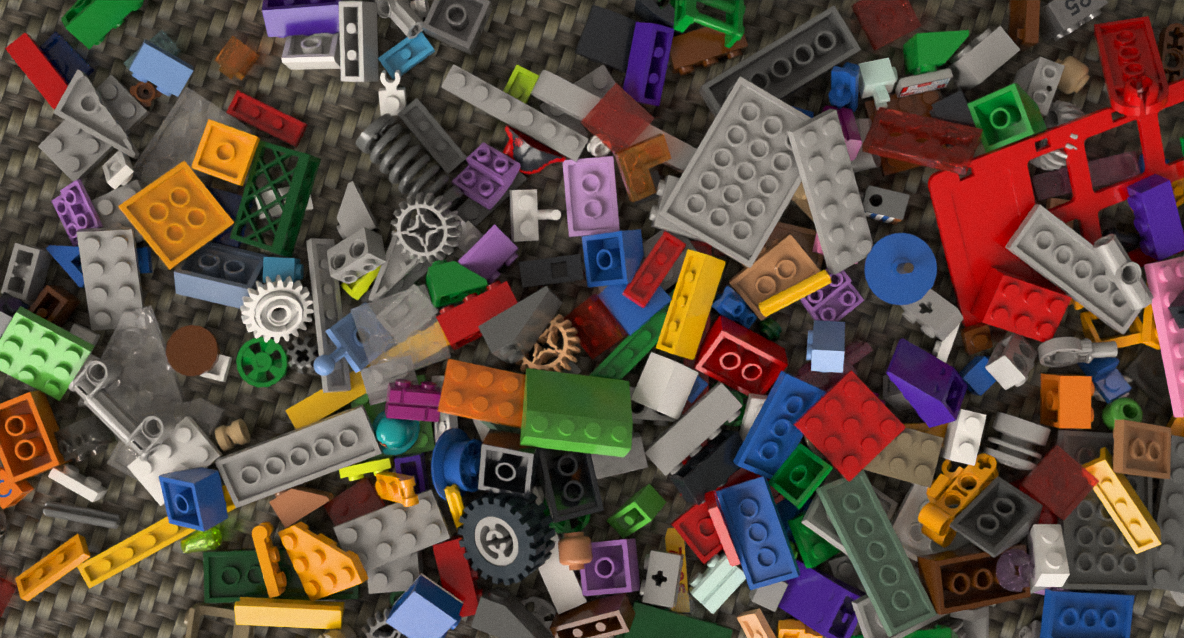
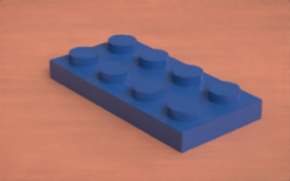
(773, 431)
(758, 533)
(1086, 614)

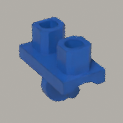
(845, 86)
(734, 308)

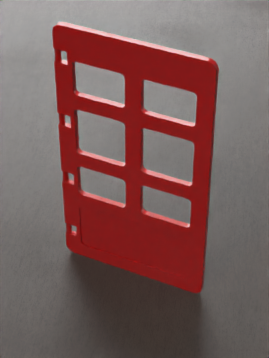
(988, 206)

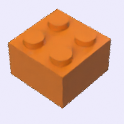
(1066, 400)

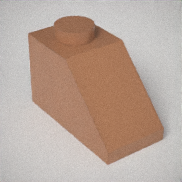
(298, 502)

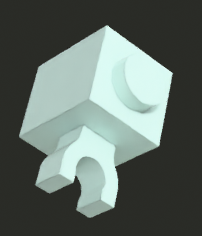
(877, 80)

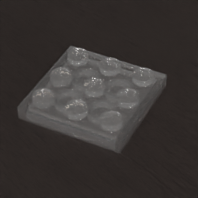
(400, 333)

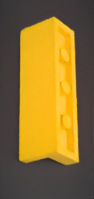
(690, 304)
(1123, 504)
(289, 613)

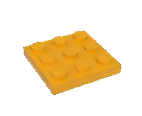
(176, 215)

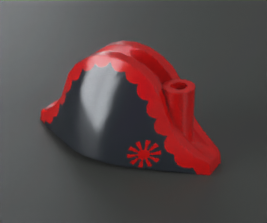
(529, 153)

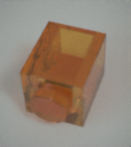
(236, 59)

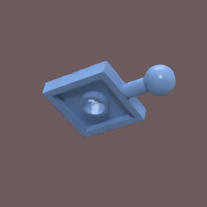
(344, 337)

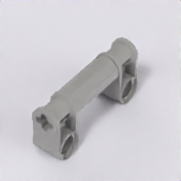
(142, 437)

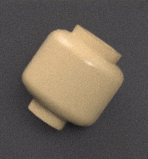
(1073, 76)

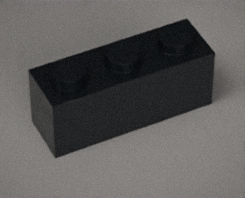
(709, 467)

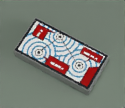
(923, 82)

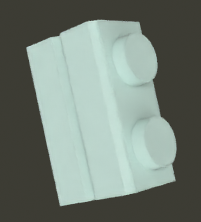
(716, 582)

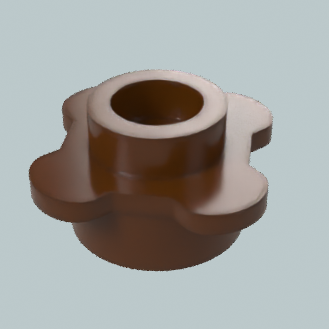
(146, 99)

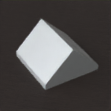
(312, 51)
(664, 385)

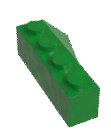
(95, 18)

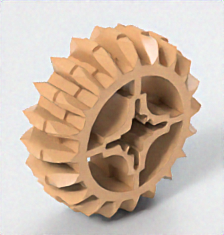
(550, 337)

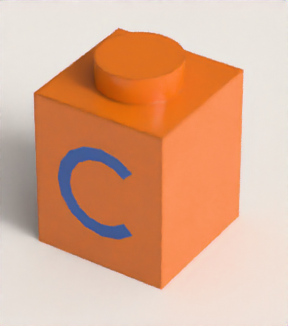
(12, 493)

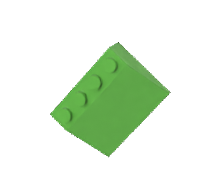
(576, 413)

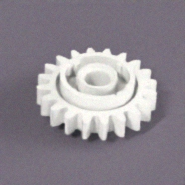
(259, 308)

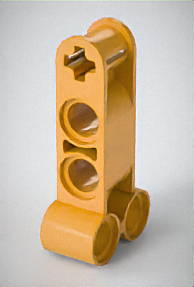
(937, 516)

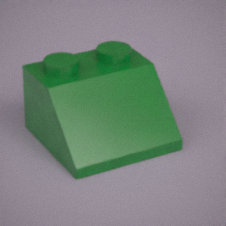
(930, 50)
(1006, 117)
(452, 283)
(800, 475)

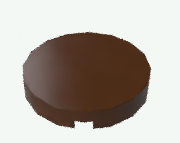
(192, 350)

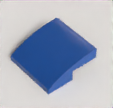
(627, 312)

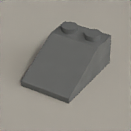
(520, 326)
(998, 517)
(507, 617)

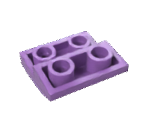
(487, 175)
(76, 210)
(833, 300)

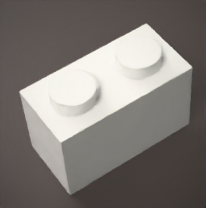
(963, 437)
(1048, 555)

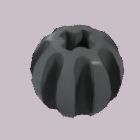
(297, 355)

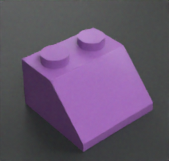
(490, 254)
(611, 569)

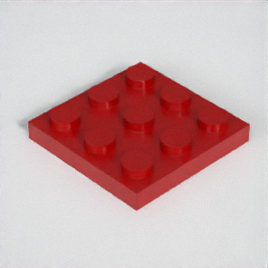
(849, 425)

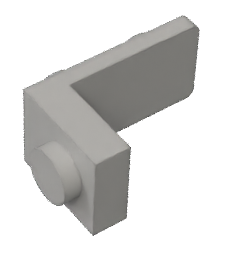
(974, 621)

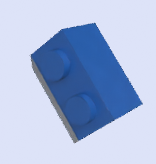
(612, 257)
(194, 498)

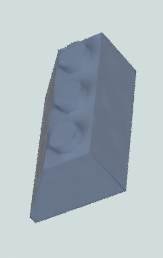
(219, 274)

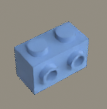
(160, 68)
(826, 346)

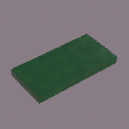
(659, 622)

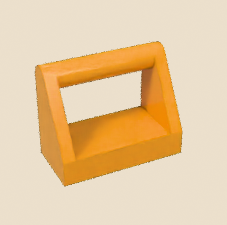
(1122, 340)

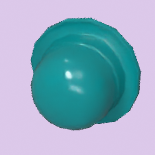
(395, 435)

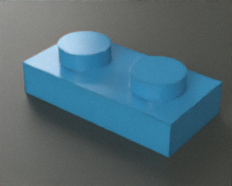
(406, 54)

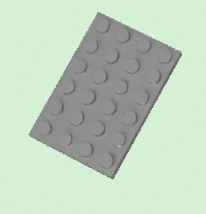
(739, 174)

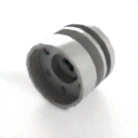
(1016, 441)

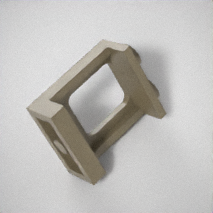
(193, 616)

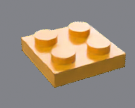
(225, 152)

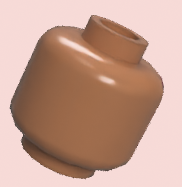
(575, 550)

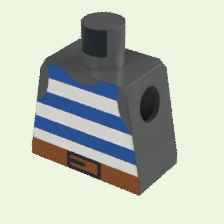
(890, 204)

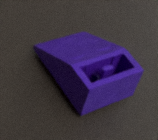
(927, 384)
(821, 602)

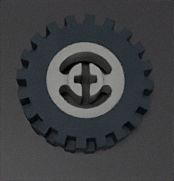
(507, 557)

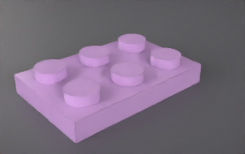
(591, 196)

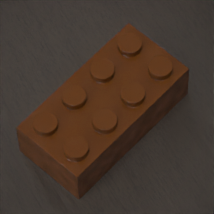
(965, 579)

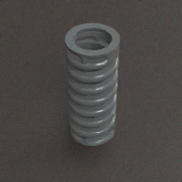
(365, 144)

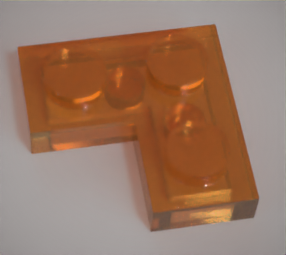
(635, 165)

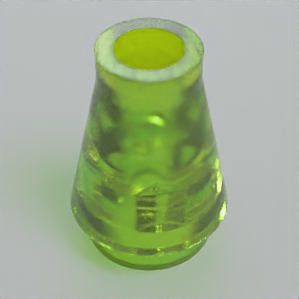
(202, 541)

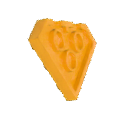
(320, 563)

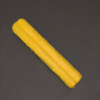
(795, 293)
(455, 503)

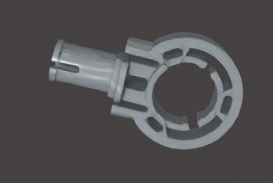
(1074, 351)

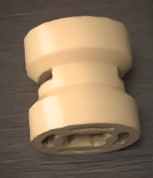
(233, 434)

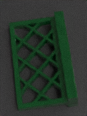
(293, 208)

